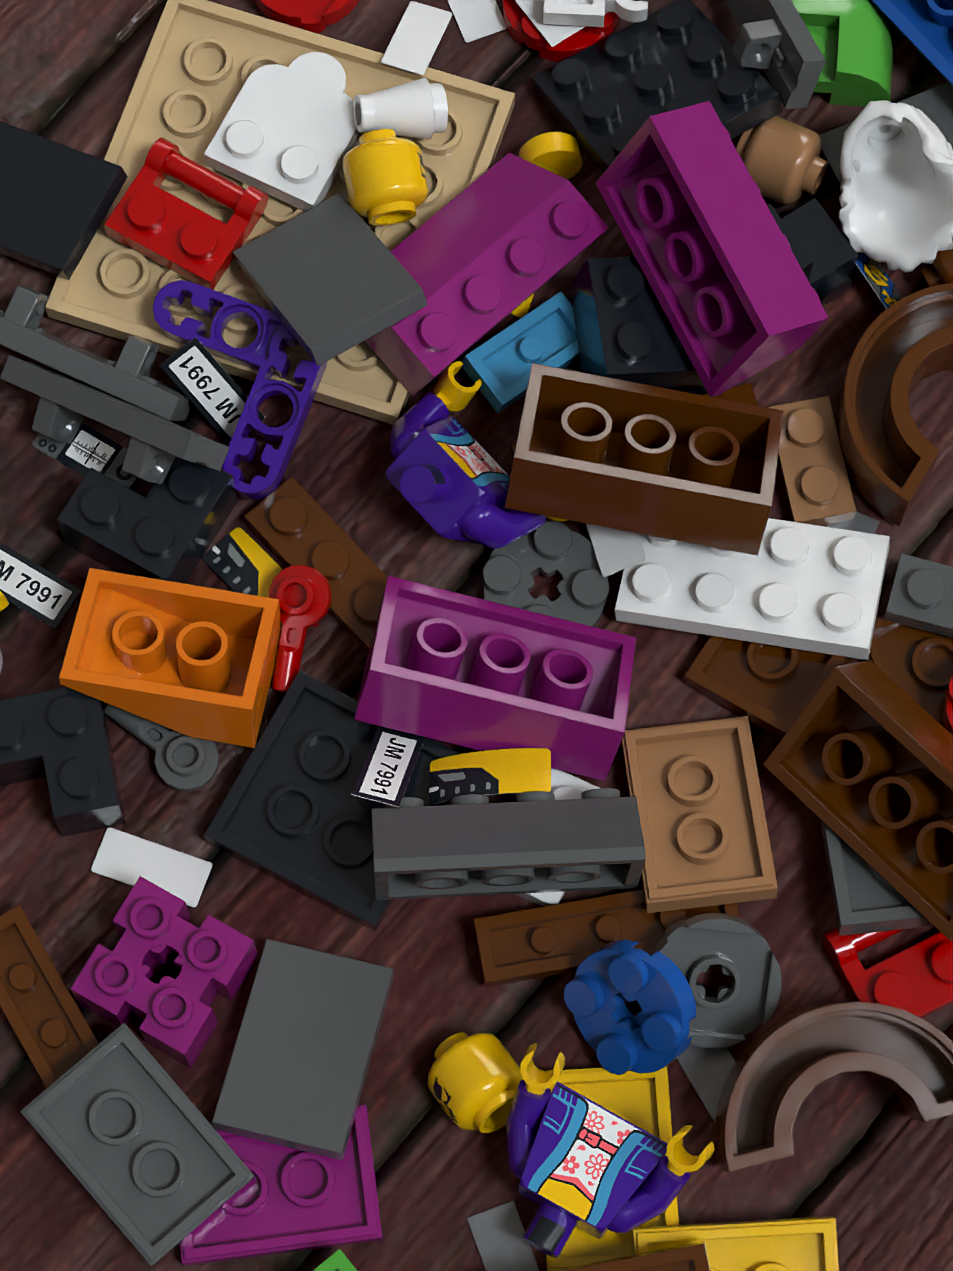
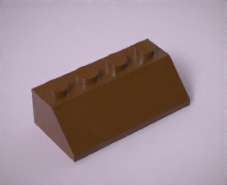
(879, 780)

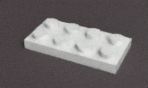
(801, 592)

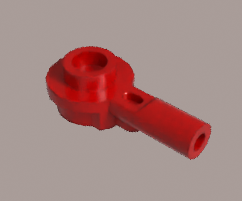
(303, 603)

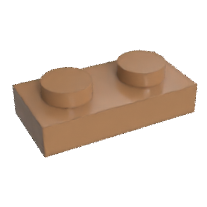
(813, 464)

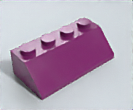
(710, 247)
(483, 262)
(496, 677)

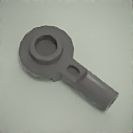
(179, 759)

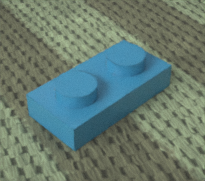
(505, 360)

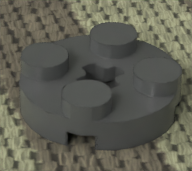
(550, 552)
(743, 956)

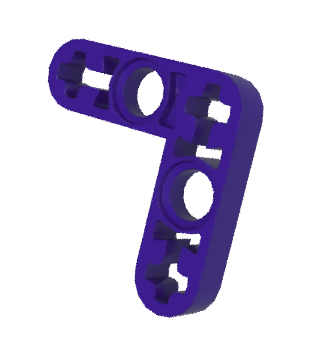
(262, 355)

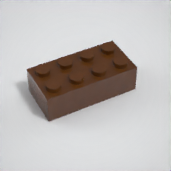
(645, 459)

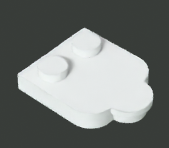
(288, 130)

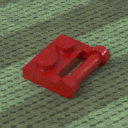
(175, 230)
(912, 980)

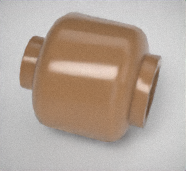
(783, 159)

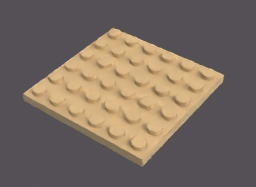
(183, 94)

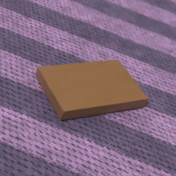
(699, 814)

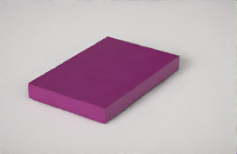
(292, 1202)

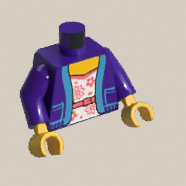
(451, 474)
(587, 1162)

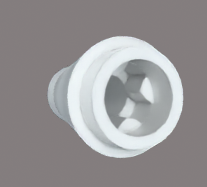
(408, 109)

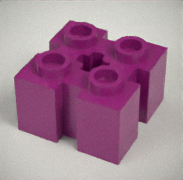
(177, 1010)

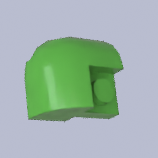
(855, 47)

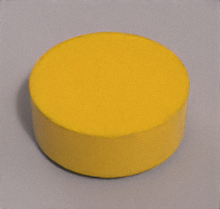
(554, 152)

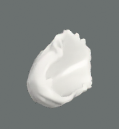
(896, 186)

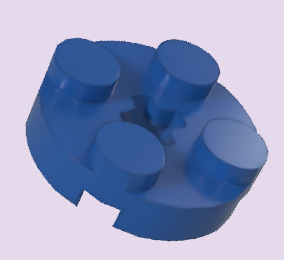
(617, 1036)

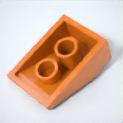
(175, 654)

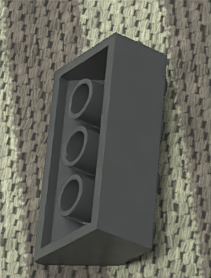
(507, 846)

